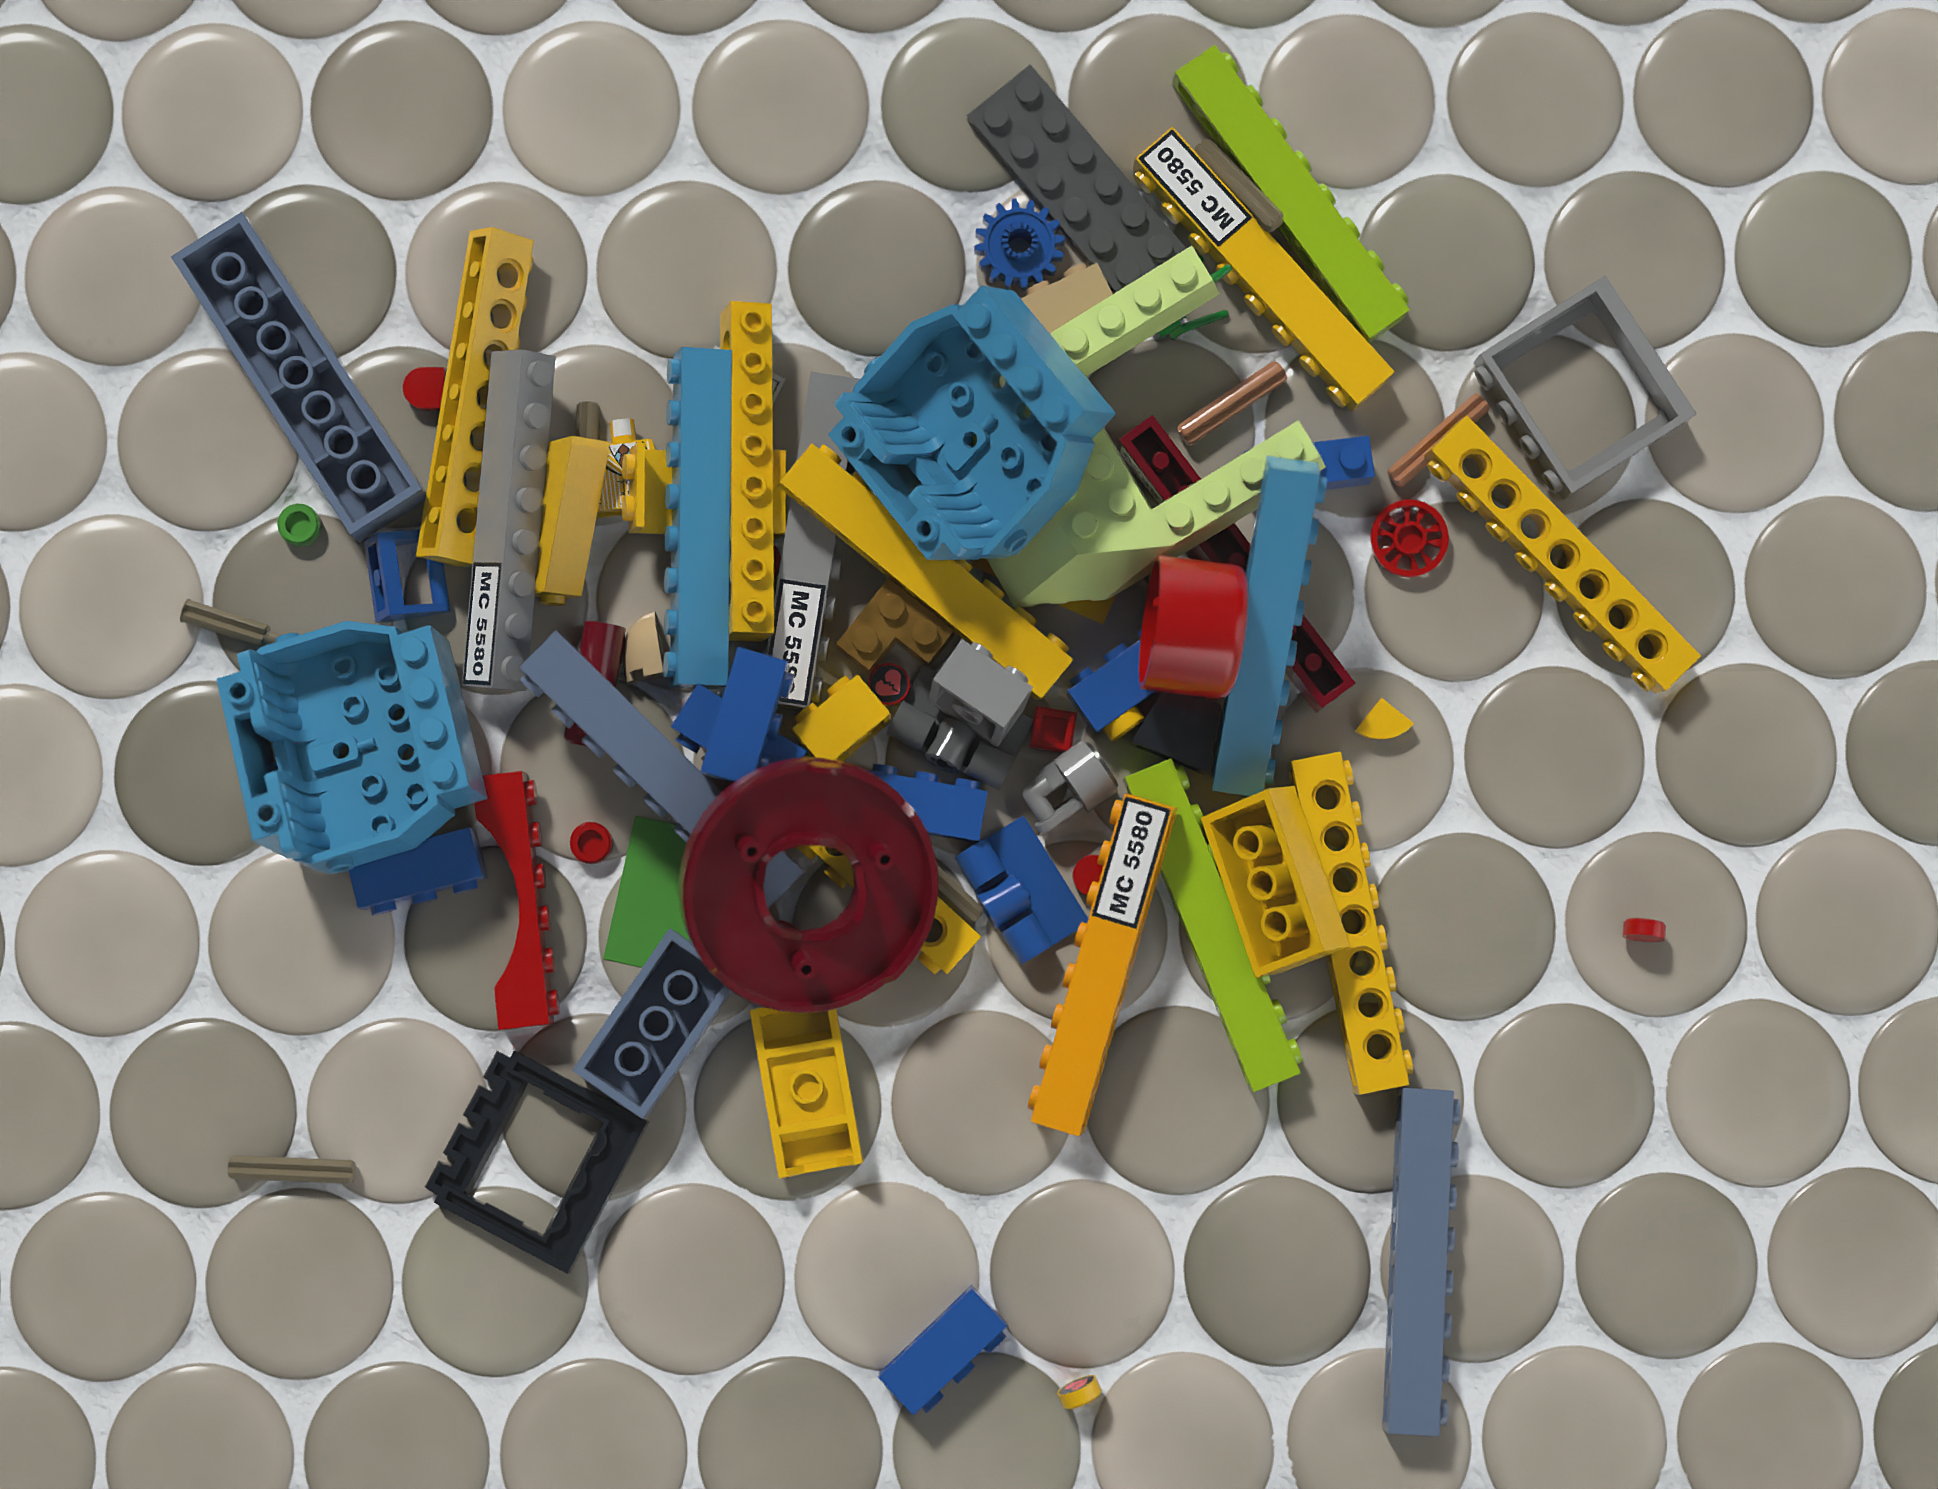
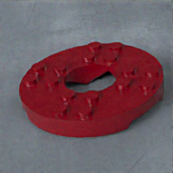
(808, 805)

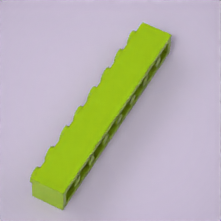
(1310, 221)
(1214, 937)

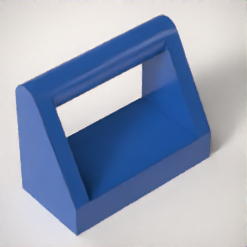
(386, 579)

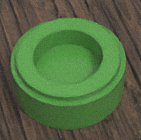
(299, 525)

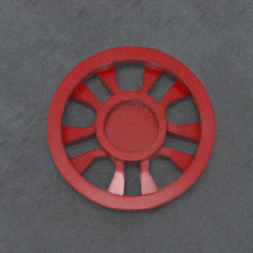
(1409, 538)

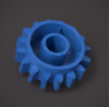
(1025, 224)

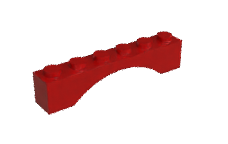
(524, 988)

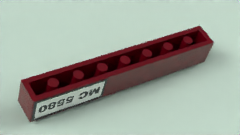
(1167, 473)

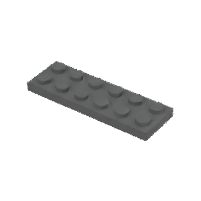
(1074, 179)

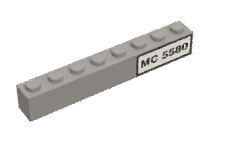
(508, 519)
(808, 559)

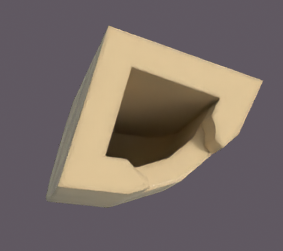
(643, 650)

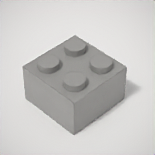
(980, 692)

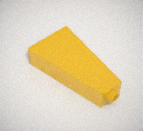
(569, 516)

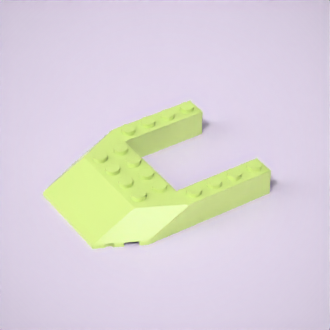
(1107, 528)

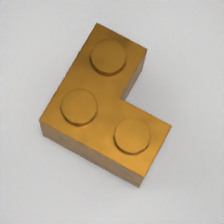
(892, 619)

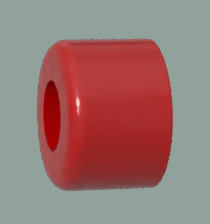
(1193, 627)

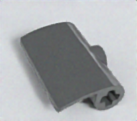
(951, 743)

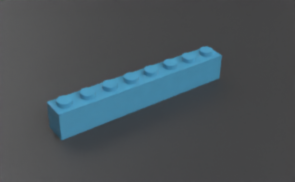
(699, 518)
(1274, 578)

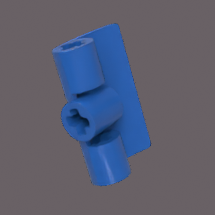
(1021, 890)

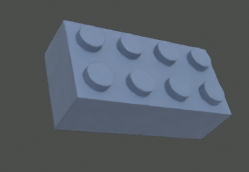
(654, 1026)

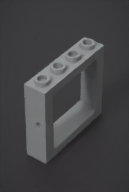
(1602, 300)

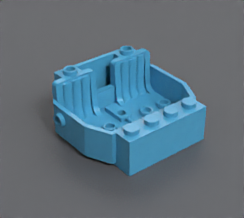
(936, 387)
(342, 691)

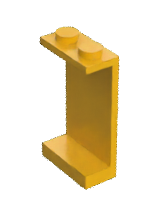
(647, 480)

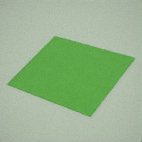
(647, 893)

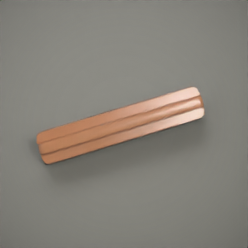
(1232, 403)
(1414, 461)

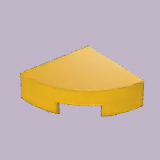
(1383, 722)

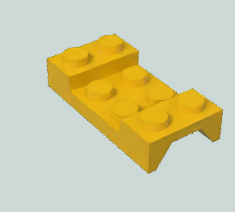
(806, 1090)

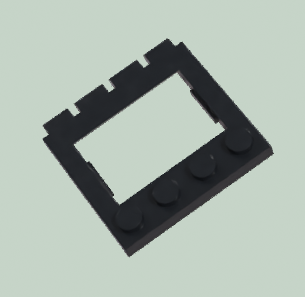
(587, 1191)

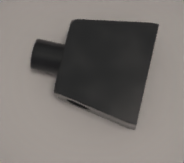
(1181, 730)

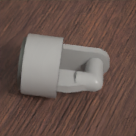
(1085, 777)

